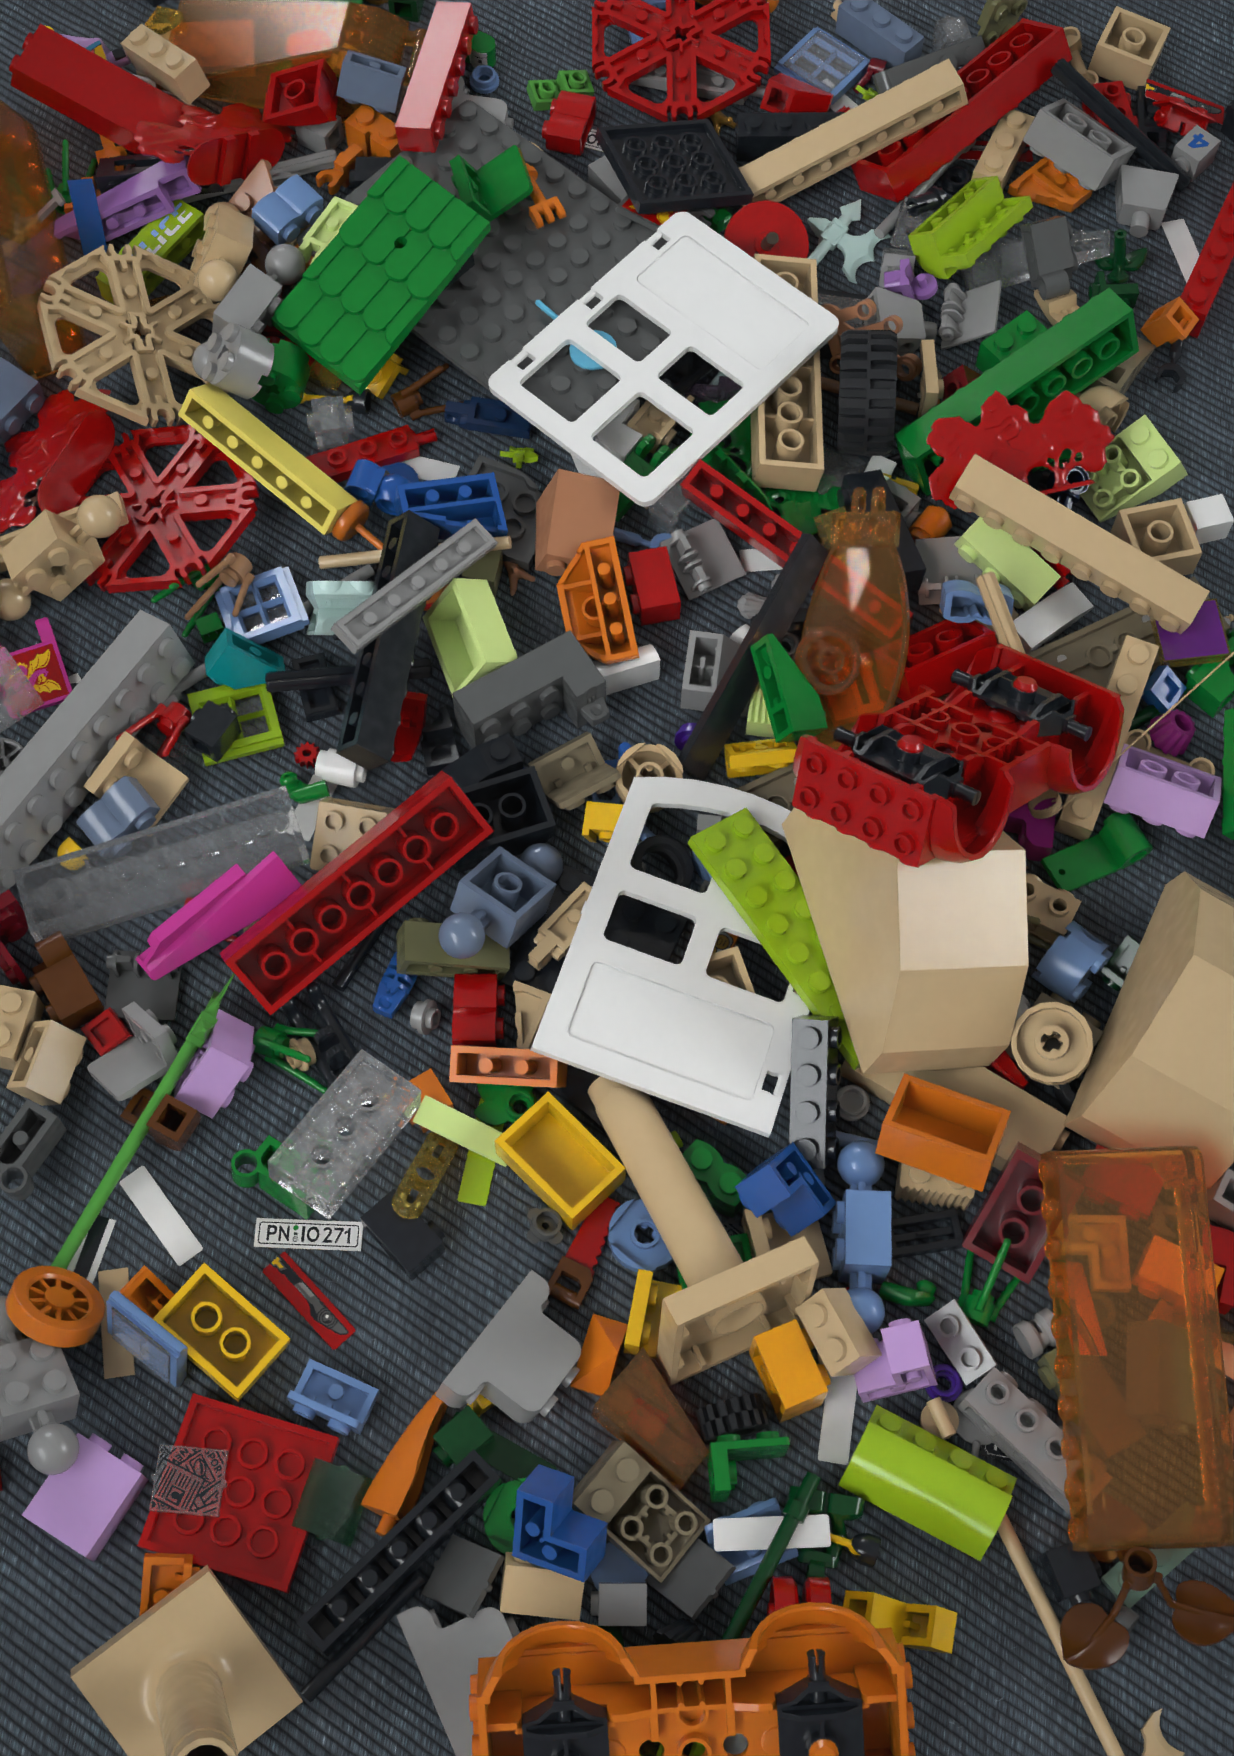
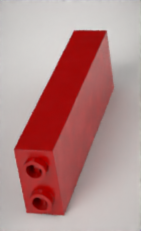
(89, 88)

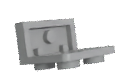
(138, 1059)

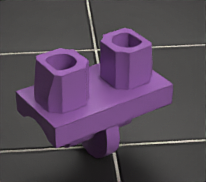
(906, 284)

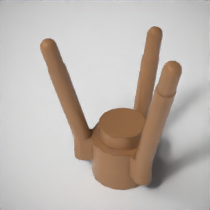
(233, 571)

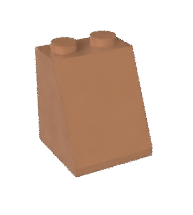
(572, 512)

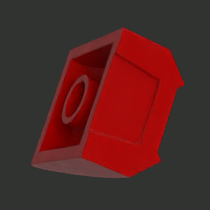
(301, 95)

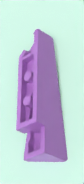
(136, 200)

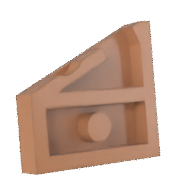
(252, 190)

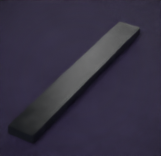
(741, 675)

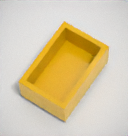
(560, 1160)

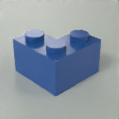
(788, 1189)
(553, 1533)

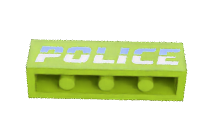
(167, 237)

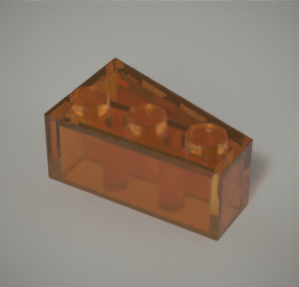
(651, 1421)

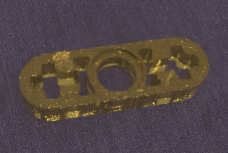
(425, 1187)

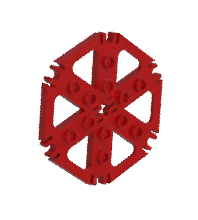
(661, 48)
(179, 504)

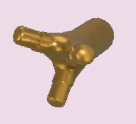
(720, 119)

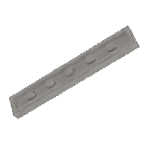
(413, 586)

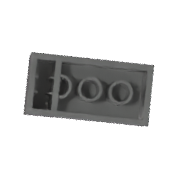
(532, 690)

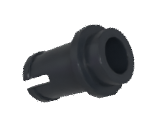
(928, 201)

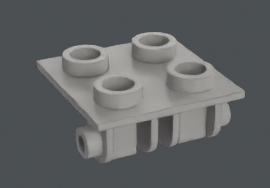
(968, 313)
(703, 558)
(942, 565)

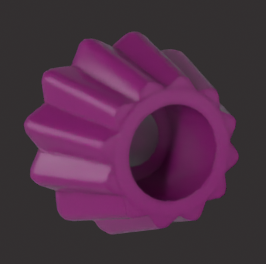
(1172, 732)

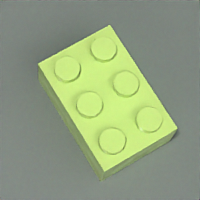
(468, 632)

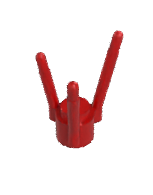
(171, 723)

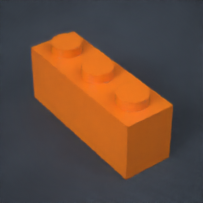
(505, 1067)

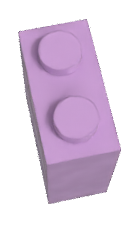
(89, 1498)

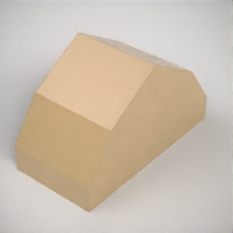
(917, 955)
(1170, 1038)

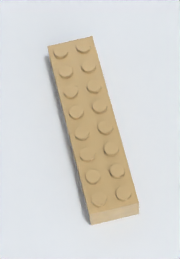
(789, 423)

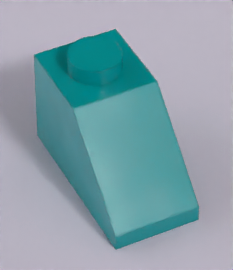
(240, 661)

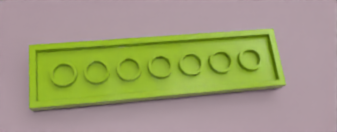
(774, 908)

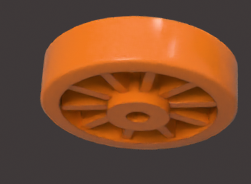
(55, 1306)

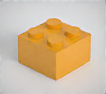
(789, 1370)

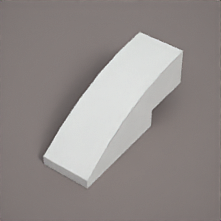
(1051, 617)

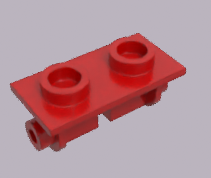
(1174, 112)

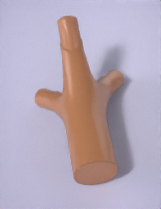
(516, 573)

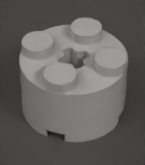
(238, 360)

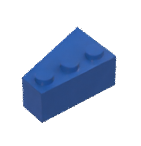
(454, 503)

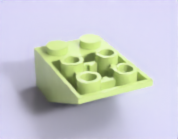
(1135, 471)

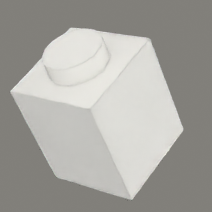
(1210, 518)

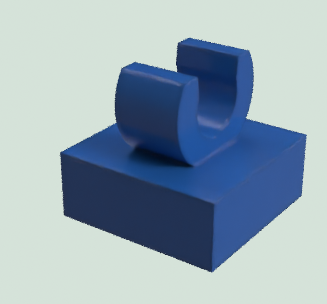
(1163, 689)

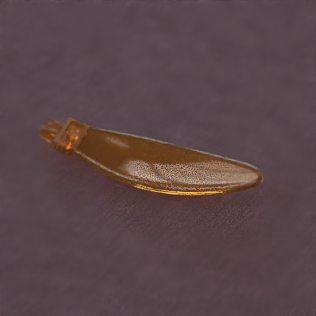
(867, 597)

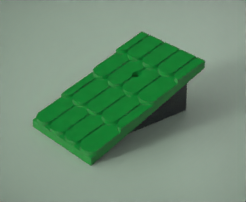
(381, 274)

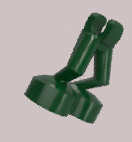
(839, 1509)

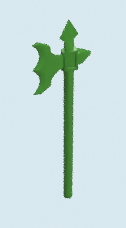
(194, 1040)

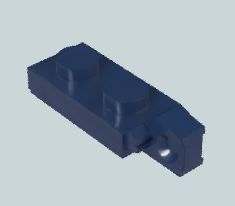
(488, 417)

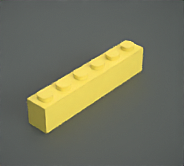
(265, 456)

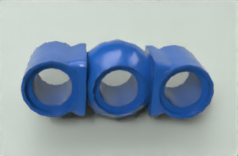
(370, 485)

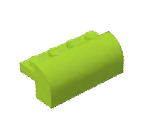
(966, 227)
(929, 1483)

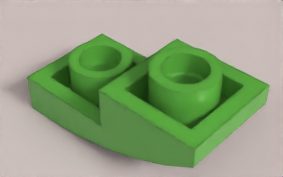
(543, 91)

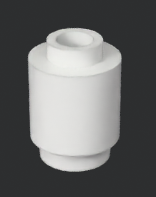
(338, 769)

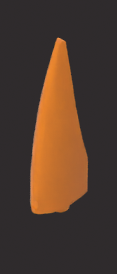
(403, 1473)

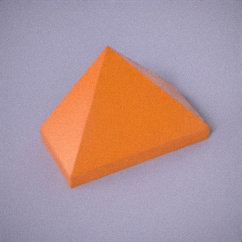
(147, 1292)
(599, 1355)

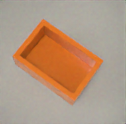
(942, 1132)

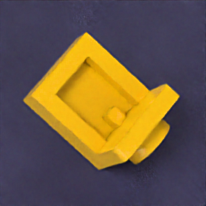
(385, 377)

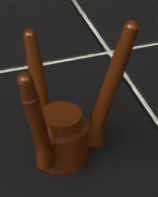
(409, 399)

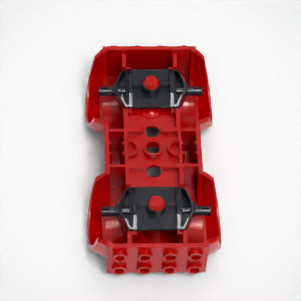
(1012, 735)

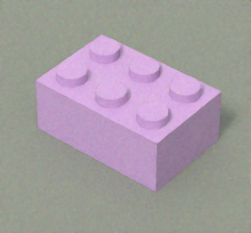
(1164, 792)

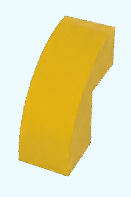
(912, 1624)

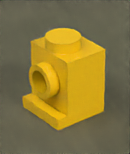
(600, 820)

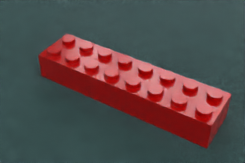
(993, 85)
(356, 892)

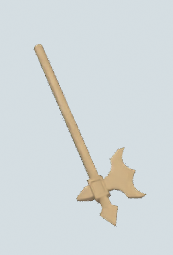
(1153, 1739)

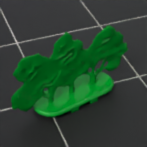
(797, 507)

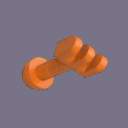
(543, 206)

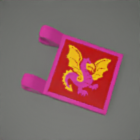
(44, 666)

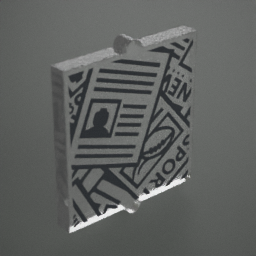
(189, 1480)

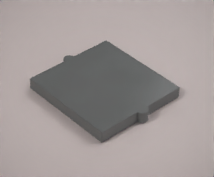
(463, 1576)
(694, 1579)

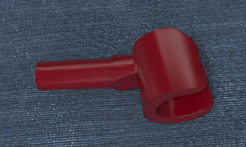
(875, 66)

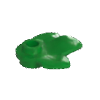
(500, 1103)

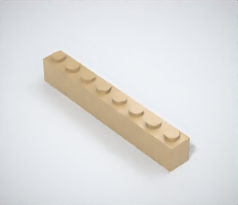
(856, 134)
(1078, 545)

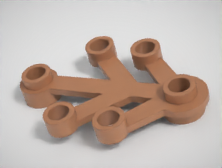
(910, 360)

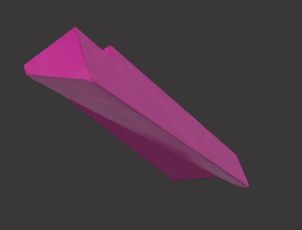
(216, 914)

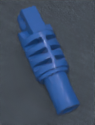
(392, 990)

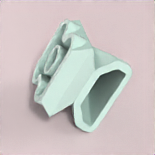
(333, 601)

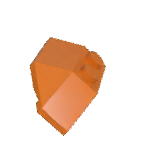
(597, 603)

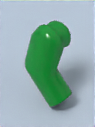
(920, 1297)

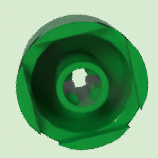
(286, 380)

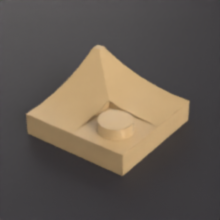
(931, 383)

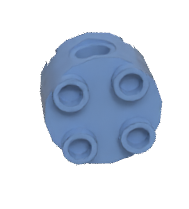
(1071, 962)

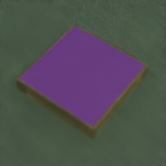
(1199, 644)

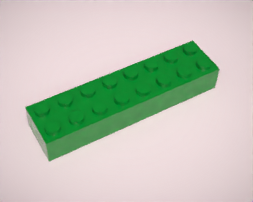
(1057, 360)

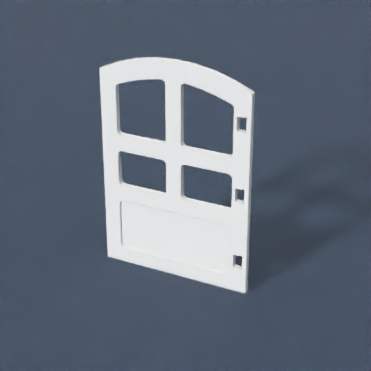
(661, 1021)

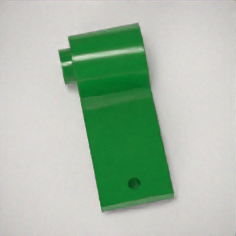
(1113, 849)

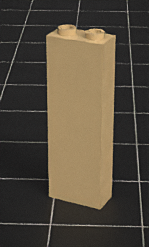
(1030, 1119)

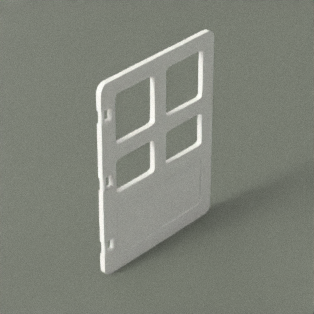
(710, 304)

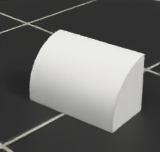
(631, 672)

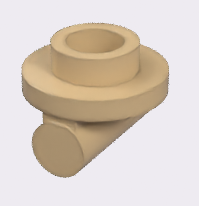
(939, 1418)

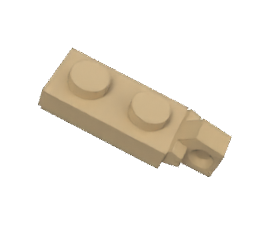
(558, 930)

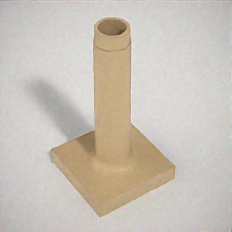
(724, 1296)
(187, 1677)

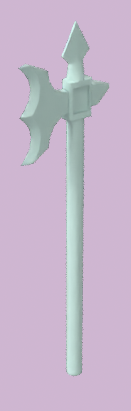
(834, 234)

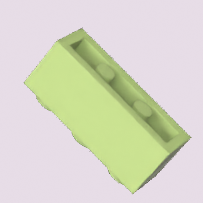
(1012, 563)

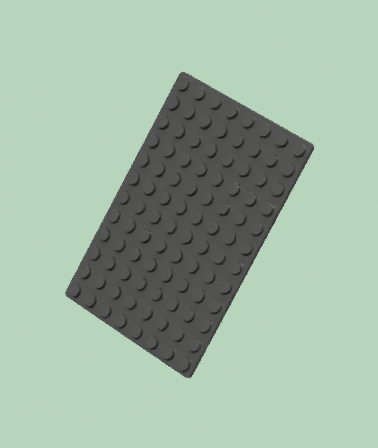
(492, 306)

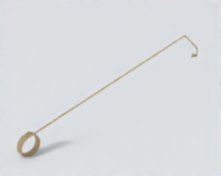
(1049, 812)

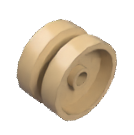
(1046, 1022)

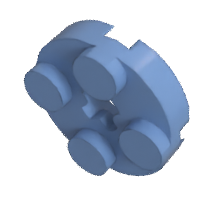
(624, 1243)

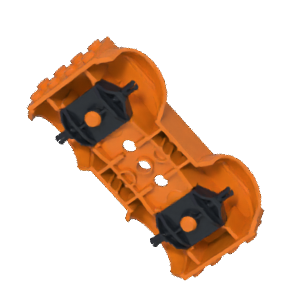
(799, 1686)

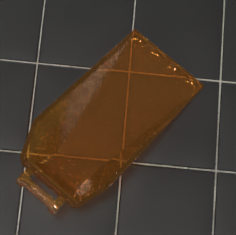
(250, 39)

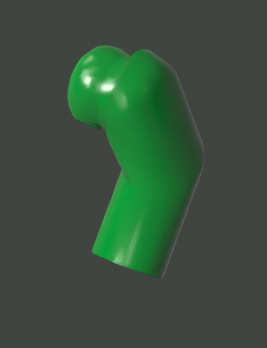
(300, 791)

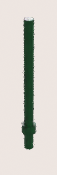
(795, 1513)

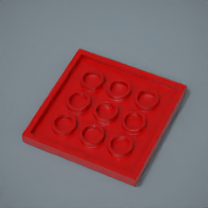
(265, 1484)

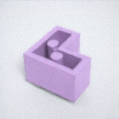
(218, 1066)
(903, 1363)

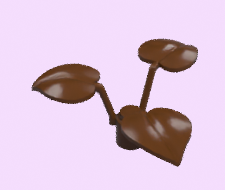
(1096, 1641)

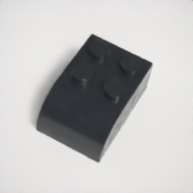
(514, 810)

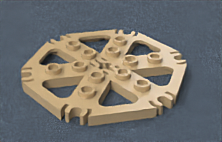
(117, 327)

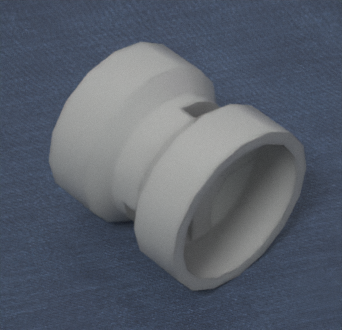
(1035, 1334)

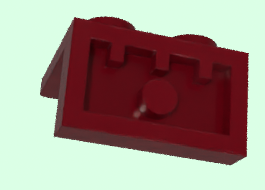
(12, 928)

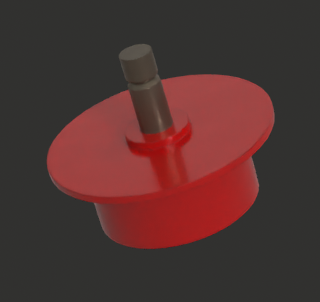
(768, 230)

